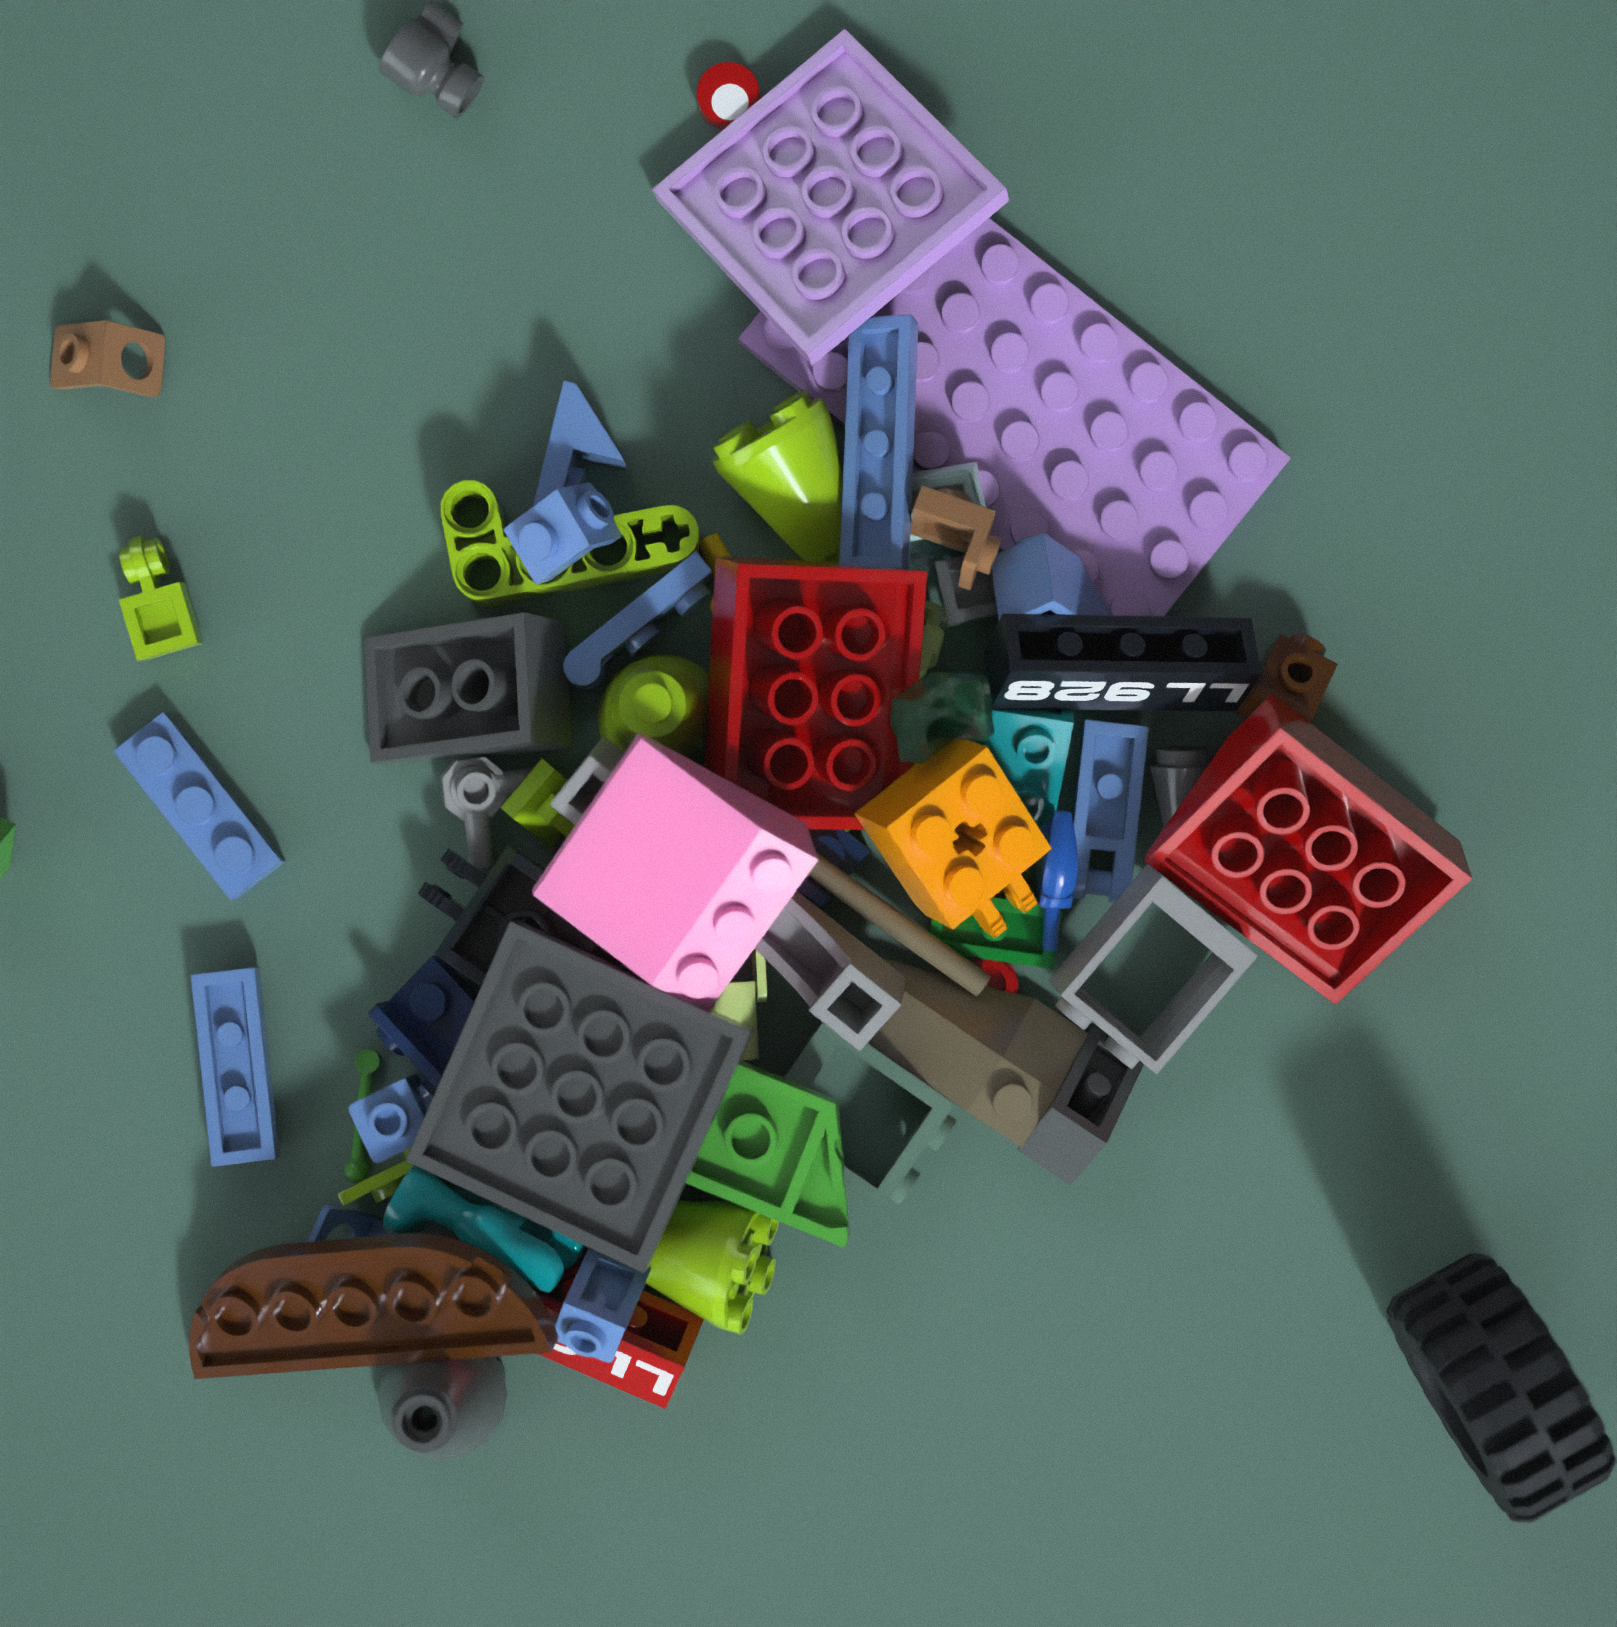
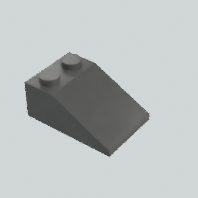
(468, 690)

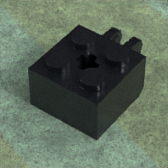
(501, 897)

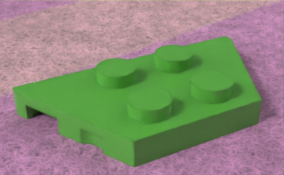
(778, 1154)

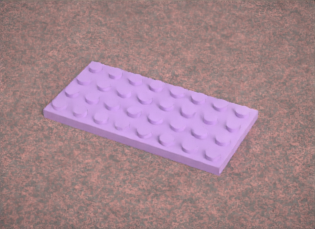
(1066, 419)

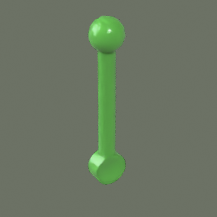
(367, 1062)

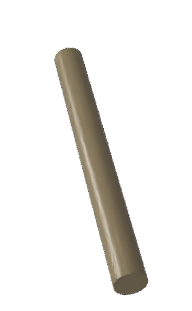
(898, 925)

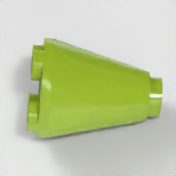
(790, 474)
(715, 1261)

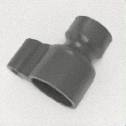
(422, 63)

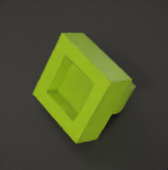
(532, 808)

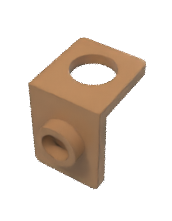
(91, 357)

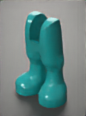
(520, 1243)

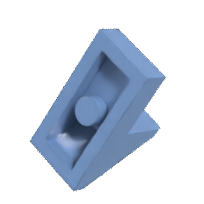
(574, 437)

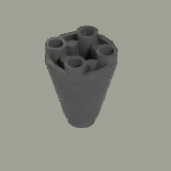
(463, 1393)

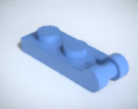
(637, 623)
(1108, 804)

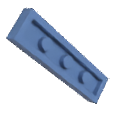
(879, 443)

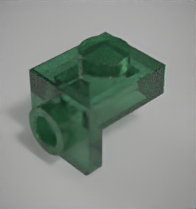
(940, 710)

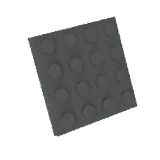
(579, 1095)

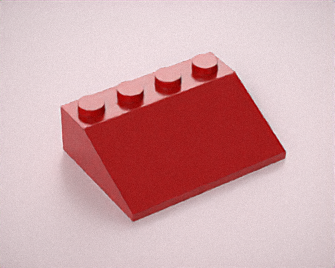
(809, 681)
(1308, 851)

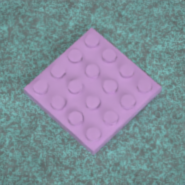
(830, 196)

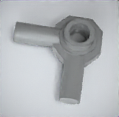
(474, 792)

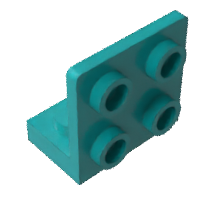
(1032, 754)

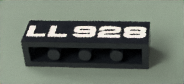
(1121, 662)

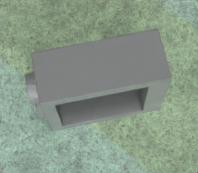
(1190, 1005)

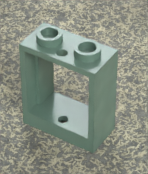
(929, 1132)

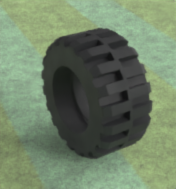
(1502, 1387)

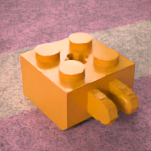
(957, 836)

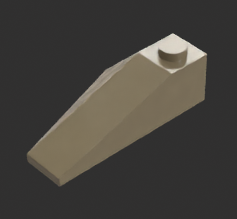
(985, 1052)

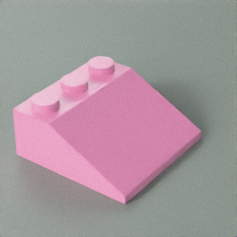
(677, 871)

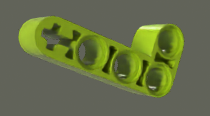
(490, 542)

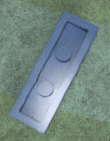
(199, 806)
(235, 1066)

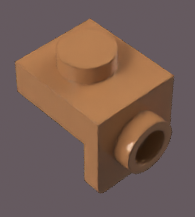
(957, 523)

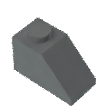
(1082, 1111)

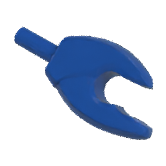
(1055, 874)

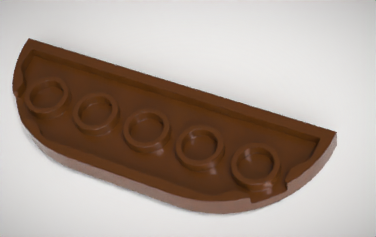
(364, 1307)

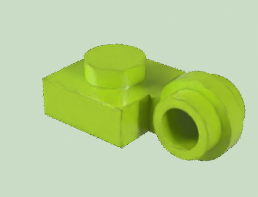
(159, 617)

